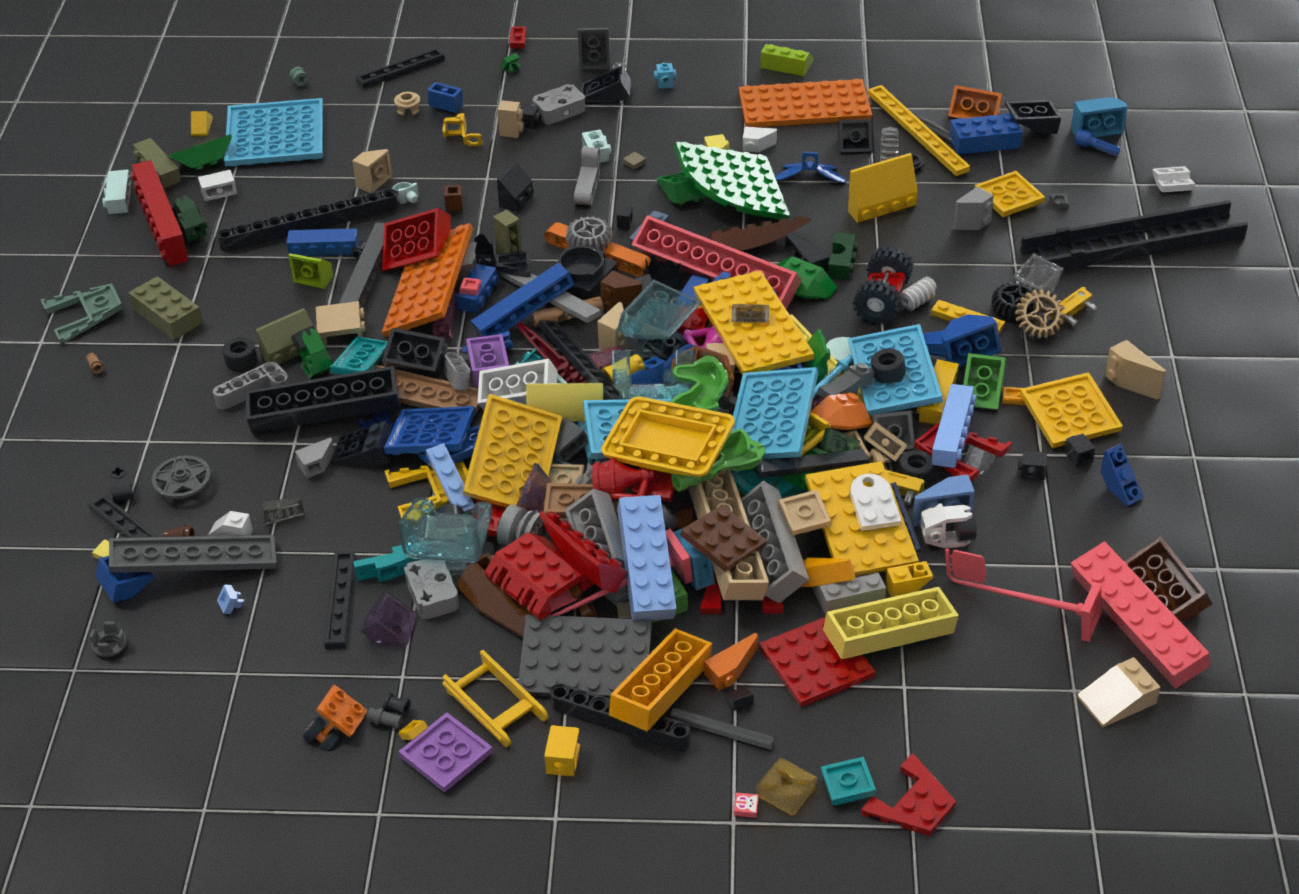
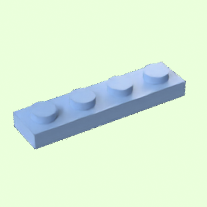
(449, 477)

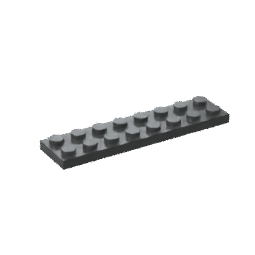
(192, 553)

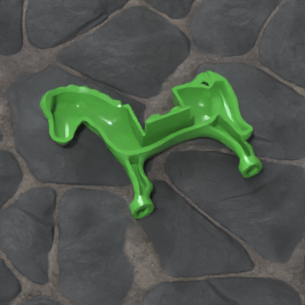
(709, 385)

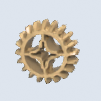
(1041, 321)

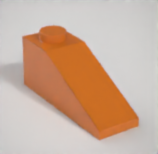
(729, 664)

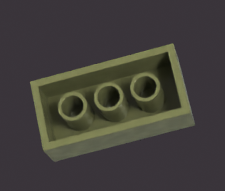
(165, 307)

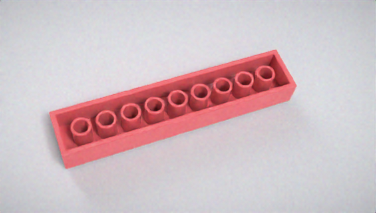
(709, 258)

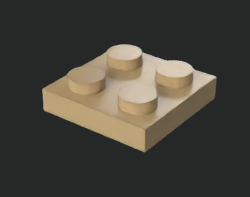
(804, 512)

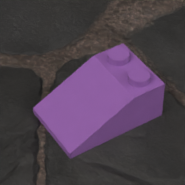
(485, 354)

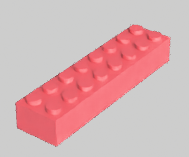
(1142, 615)

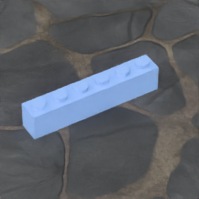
(954, 426)

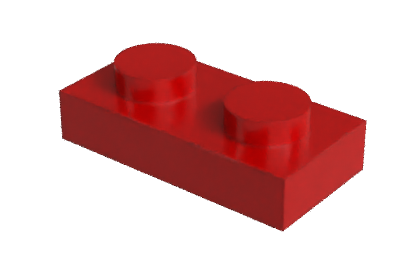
(518, 37)

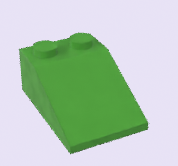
(987, 378)

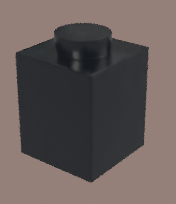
(530, 115)
(1079, 450)

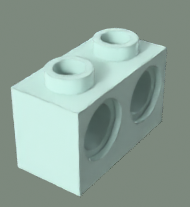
(597, 140)

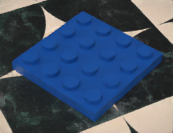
(430, 427)

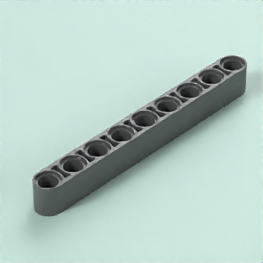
(366, 268)

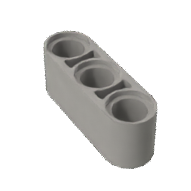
(457, 371)

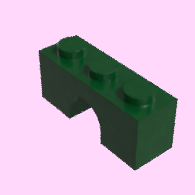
(842, 256)

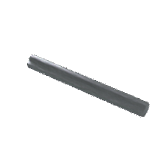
(723, 728)

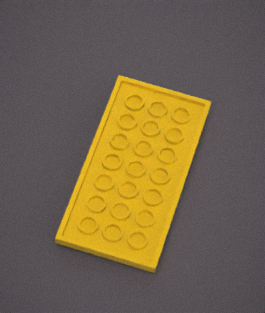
(753, 345)

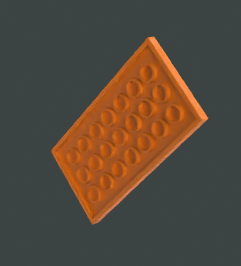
(804, 103)
(428, 285)

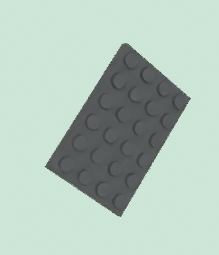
(581, 652)

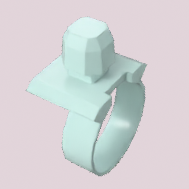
(406, 192)

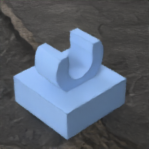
(229, 599)

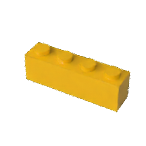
(946, 374)

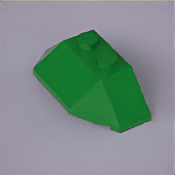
(201, 154)
(814, 280)

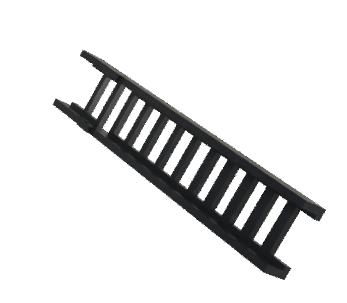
(1135, 226)

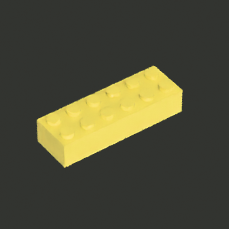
(890, 622)

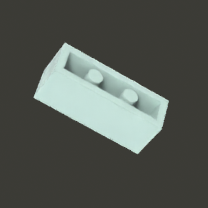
(117, 192)

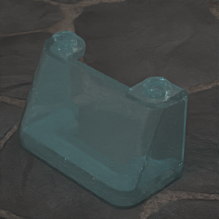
(444, 535)

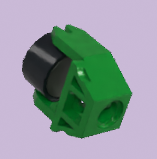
(312, 351)

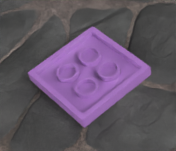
(445, 752)

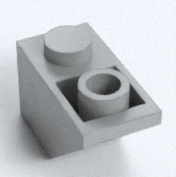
(315, 458)

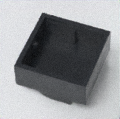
(587, 269)

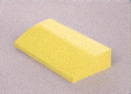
(563, 398)

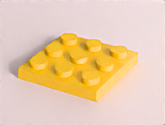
(1012, 193)

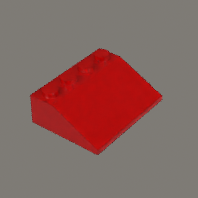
(414, 238)

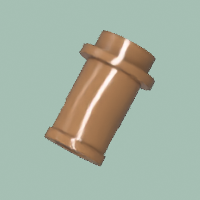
(95, 365)

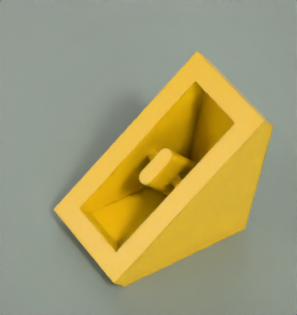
(200, 123)

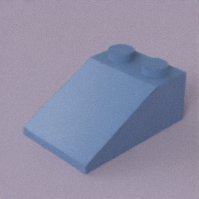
(949, 492)

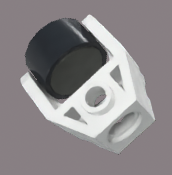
(934, 526)

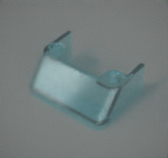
(667, 390)

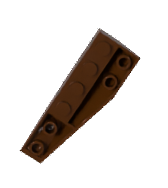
(757, 236)
(490, 598)

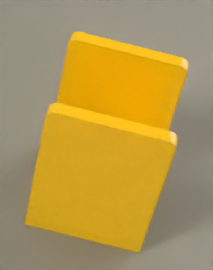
(562, 751)

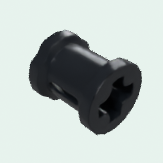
(397, 705)

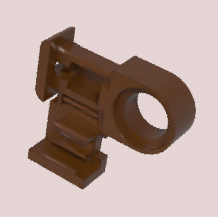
(587, 609)

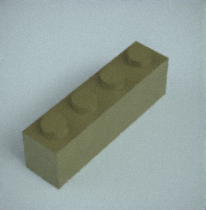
(166, 170)

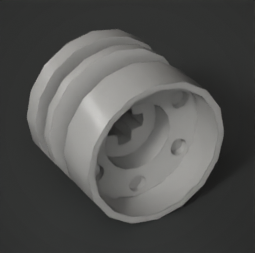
(517, 522)

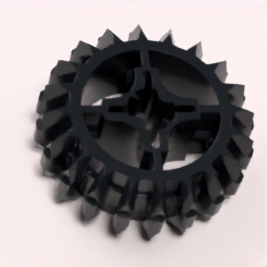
(1006, 298)

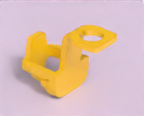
(460, 119)

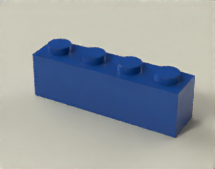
(322, 242)

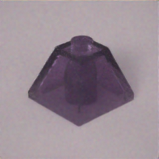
(389, 621)

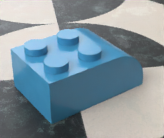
(1099, 116)

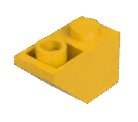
(907, 578)

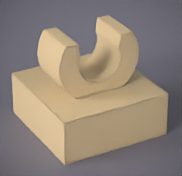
(875, 456)

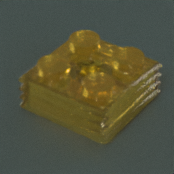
(786, 786)

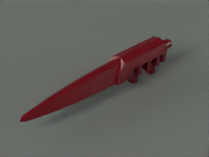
(562, 365)

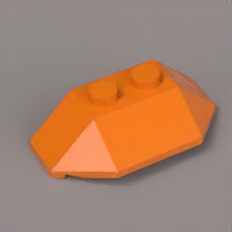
(843, 412)

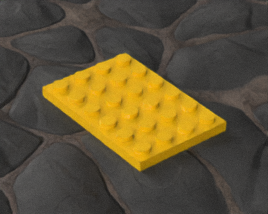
(507, 447)
(868, 549)

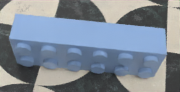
(646, 558)

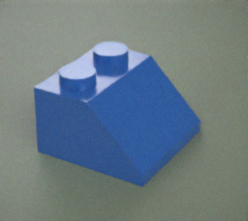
(121, 585)

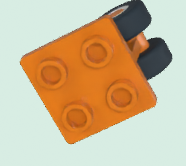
(340, 712)

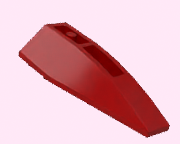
(583, 553)

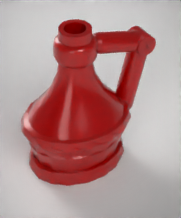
(617, 477)

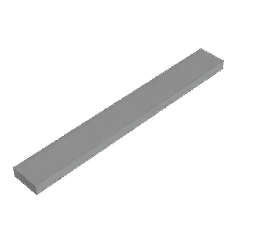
(564, 301)

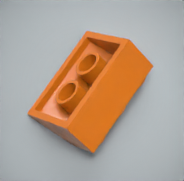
(974, 103)

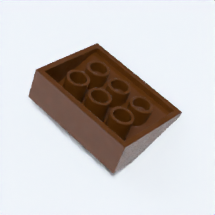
(1169, 580)

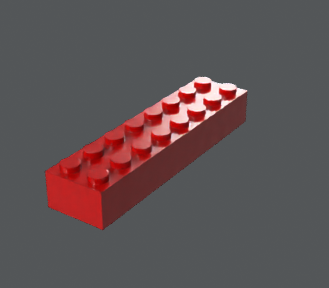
(159, 213)

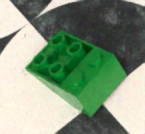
(821, 355)

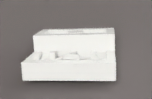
(1173, 179)

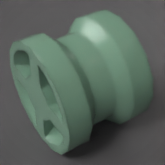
(295, 75)

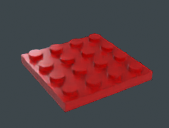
(811, 665)

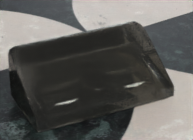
(750, 313)

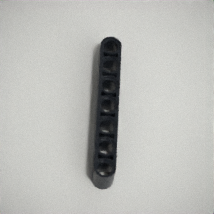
(596, 708)

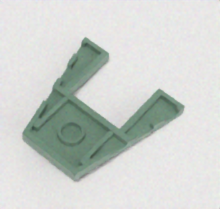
(98, 304)

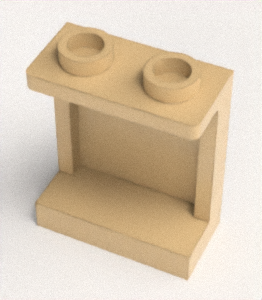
(340, 320)

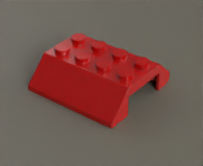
(534, 573)

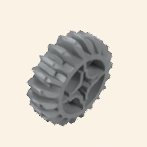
(889, 143)
(589, 232)

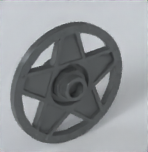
(181, 477)

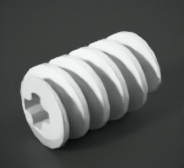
(918, 293)

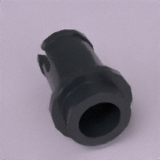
(356, 252)

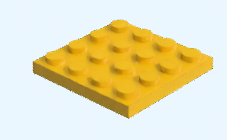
(1070, 408)

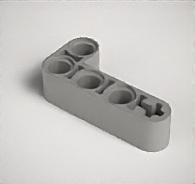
(588, 176)
(233, 391)

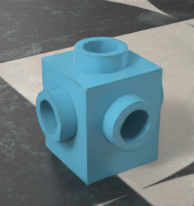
(665, 75)

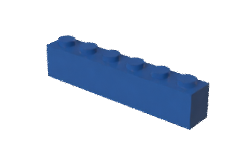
(523, 301)

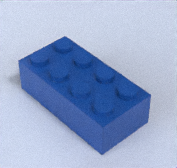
(985, 134)

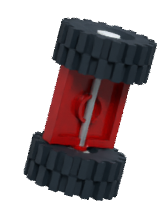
(879, 295)

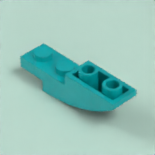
(384, 566)

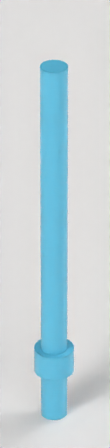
(840, 367)

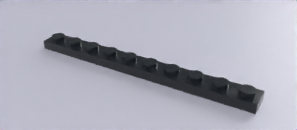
(578, 358)

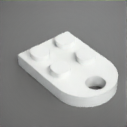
(875, 504)

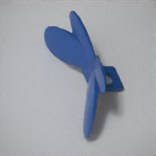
(823, 169)
(655, 372)

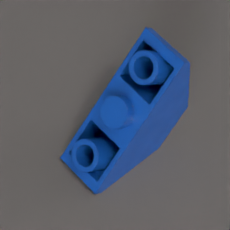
(1120, 476)

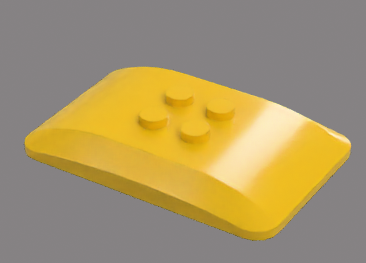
(668, 436)

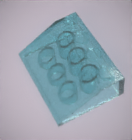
(656, 312)

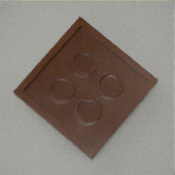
(723, 538)

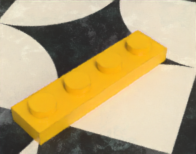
(950, 312)

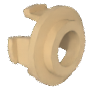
(412, 103)

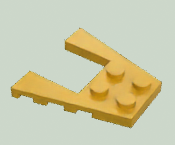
(406, 476)

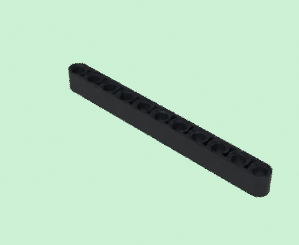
(307, 219)

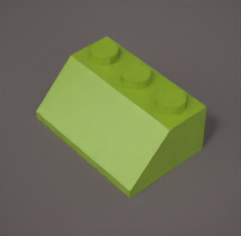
(785, 60)

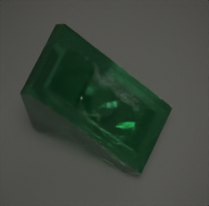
(836, 441)

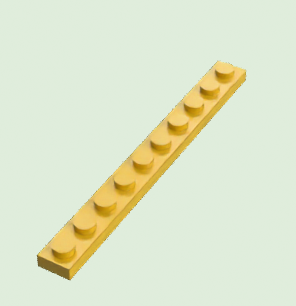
(919, 130)

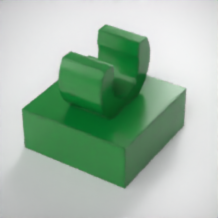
(509, 62)

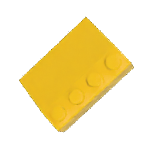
(882, 188)

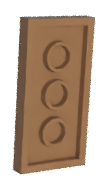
(562, 495)

